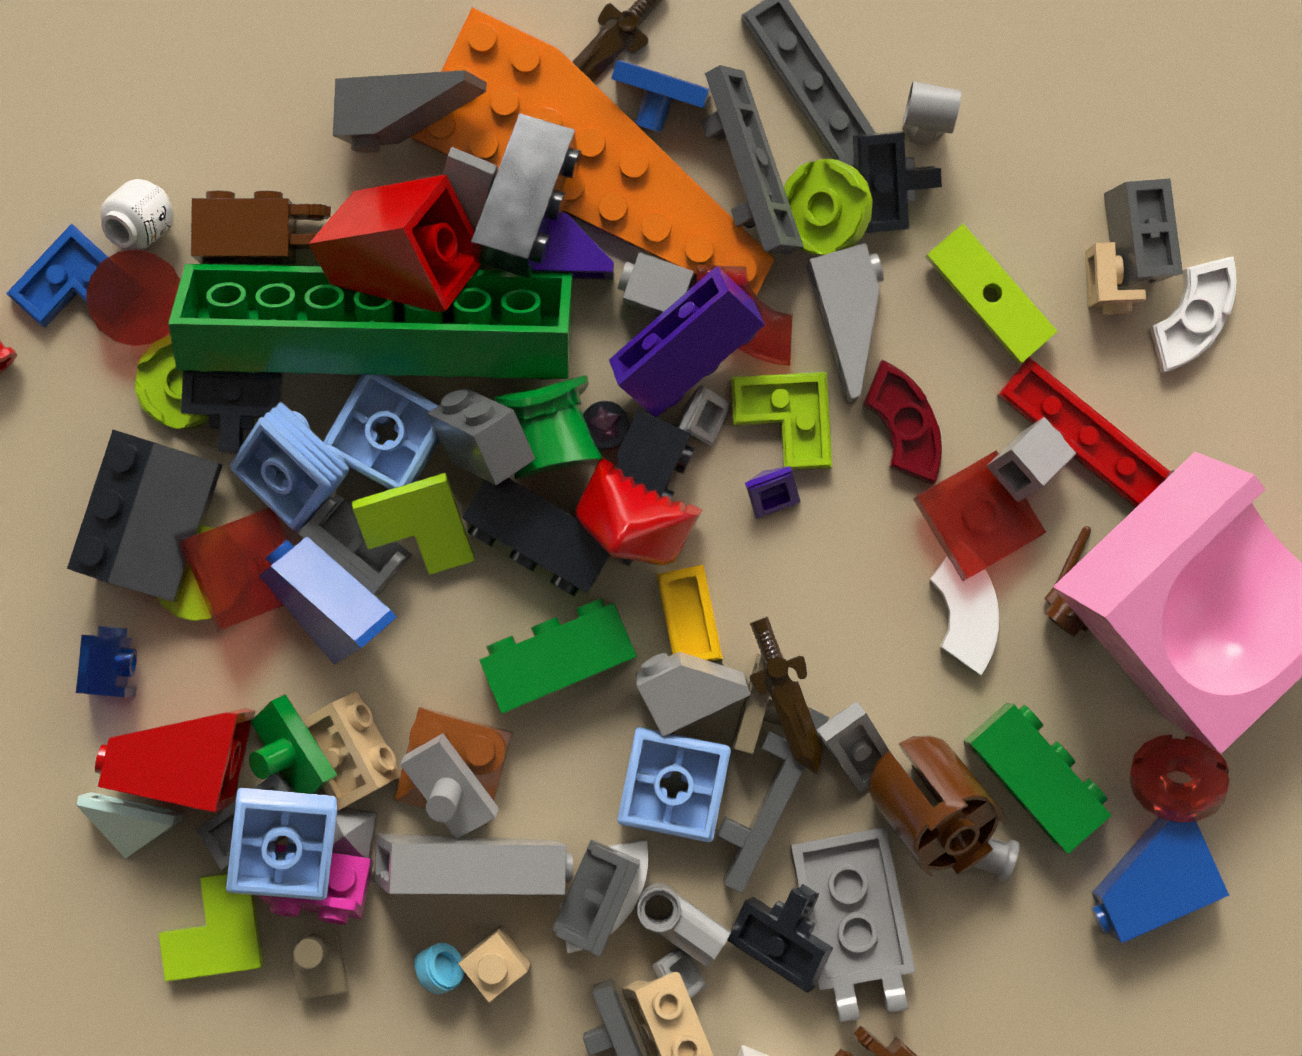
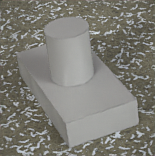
(449, 787)

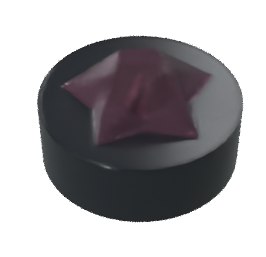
(606, 424)

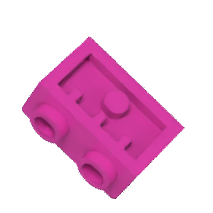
(345, 894)

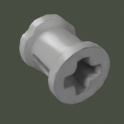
(1000, 860)

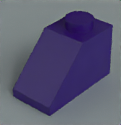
(575, 252)

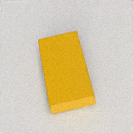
(689, 613)

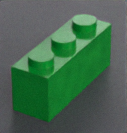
(556, 655)
(1039, 776)

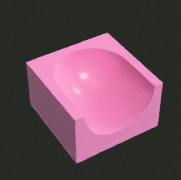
(1197, 601)

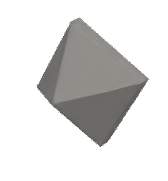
(704, 415)
(354, 832)
(682, 963)

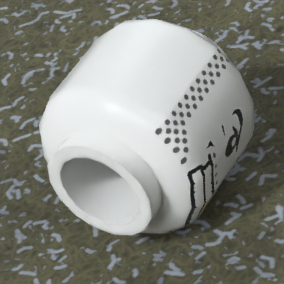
(136, 215)

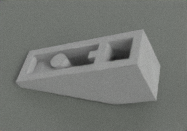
(847, 301)

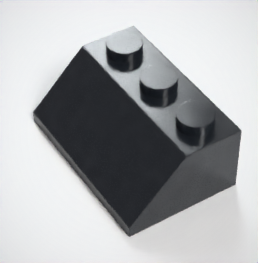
(140, 513)

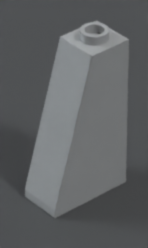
(470, 865)

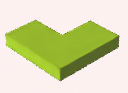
(797, 404)
(422, 511)
(221, 946)

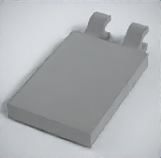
(857, 915)

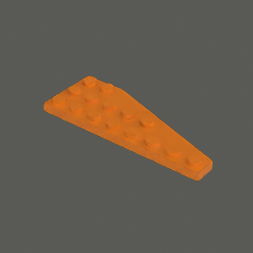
(623, 175)

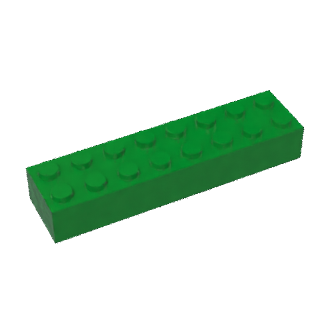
(303, 325)

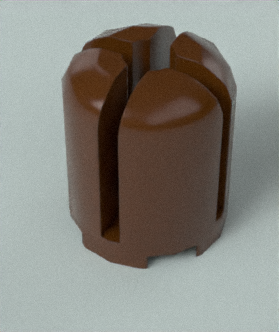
(960, 799)

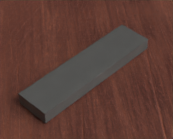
(807, 76)

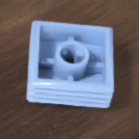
(376, 402)
(289, 466)
(693, 810)
(253, 859)

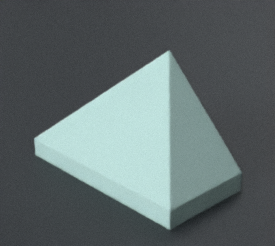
(126, 822)

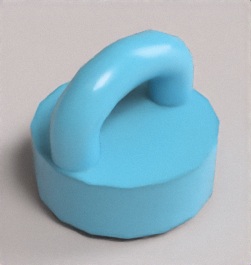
(439, 968)

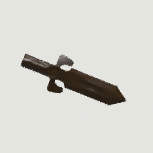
(609, 42)
(787, 696)

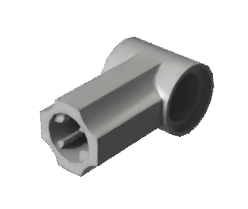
(930, 111)
(685, 925)

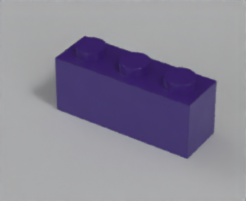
(686, 342)

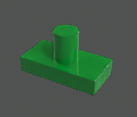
(289, 749)

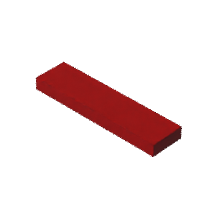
(1094, 439)

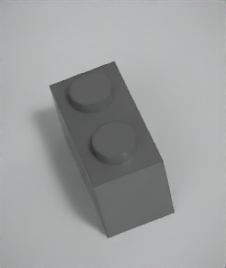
(481, 435)

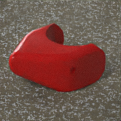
(632, 520)

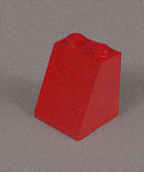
(400, 243)
(181, 762)

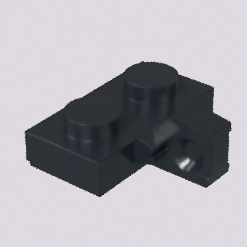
(890, 178)
(230, 401)
(783, 937)

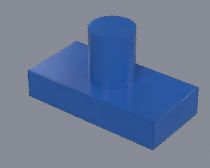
(658, 92)

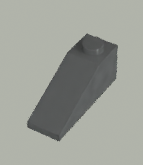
(395, 107)

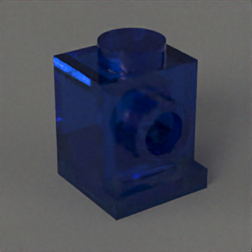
(106, 663)

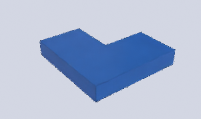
(57, 276)

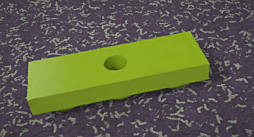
(969, 270)

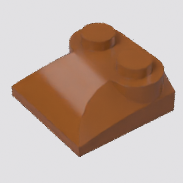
(478, 744)

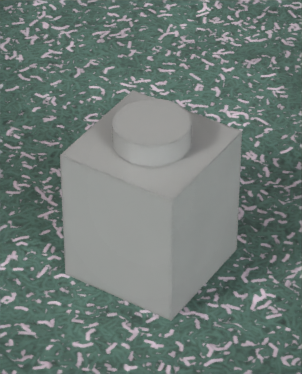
(653, 284)
(1031, 459)

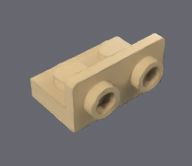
(353, 749)
(666, 1017)

